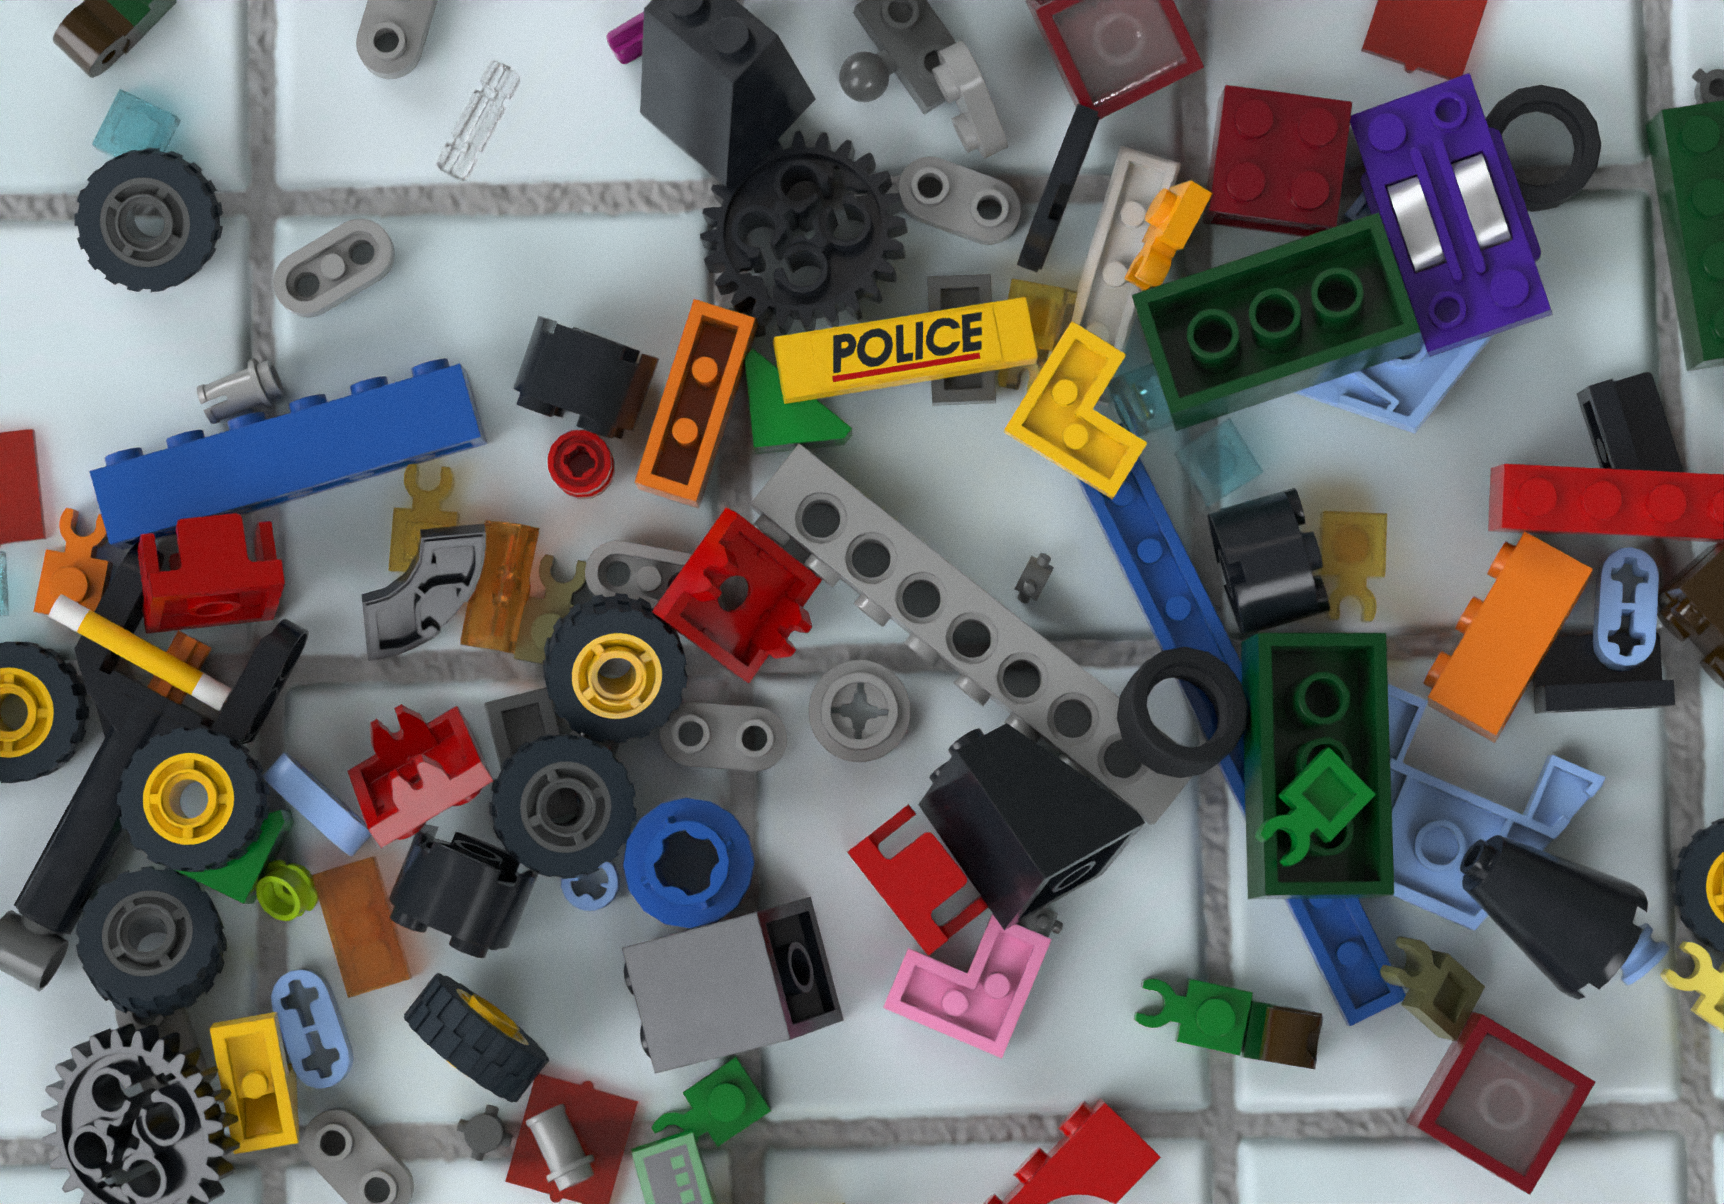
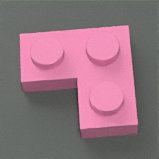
(977, 1004)

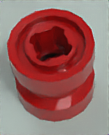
(588, 471)

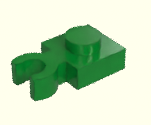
(1320, 802)
(1206, 1015)
(720, 1104)

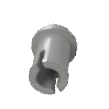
(243, 390)
(560, 1148)

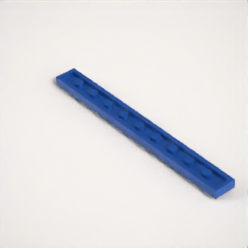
(1185, 617)

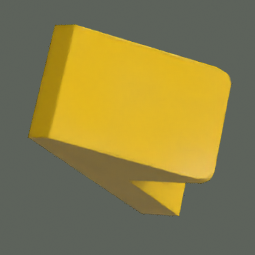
(260, 1081)

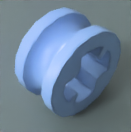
(587, 901)
(1643, 956)

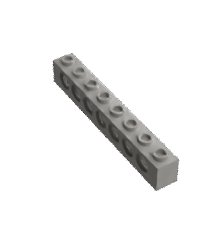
(807, 482)

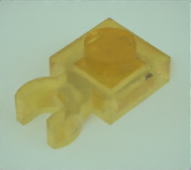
(1050, 315)
(425, 514)
(1352, 551)

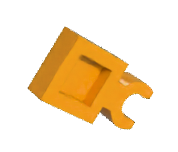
(1171, 222)

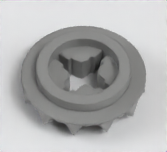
(838, 689)

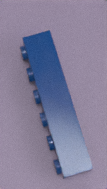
(291, 454)

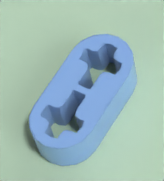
(1641, 609)
(317, 803)
(297, 1033)

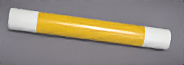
(140, 652)

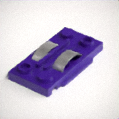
(1451, 214)

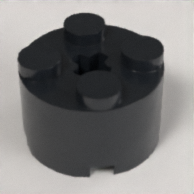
(584, 376)
(1268, 561)
(461, 891)

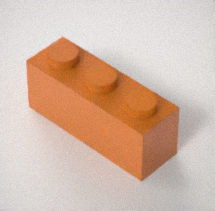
(696, 403)
(1506, 635)

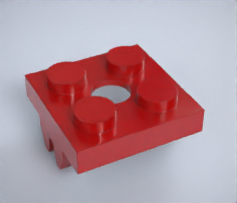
(770, 612)
(436, 753)

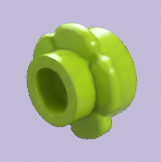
(286, 890)

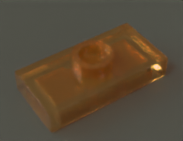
(503, 588)
(361, 926)

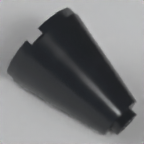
(1556, 911)

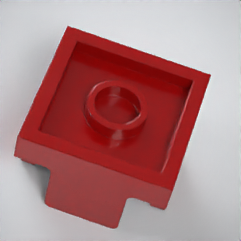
(210, 576)
(916, 882)

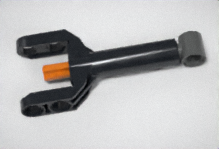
(129, 718)

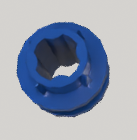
(650, 847)

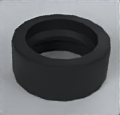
(1578, 122)
(1219, 686)

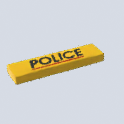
(905, 350)

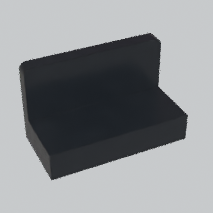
(1629, 425)
(1578, 682)

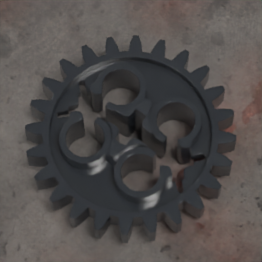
(846, 265)
(139, 1126)

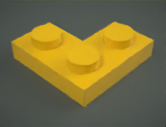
(1060, 417)

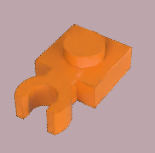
(76, 570)

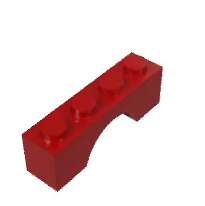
(1606, 502)
(1094, 1158)

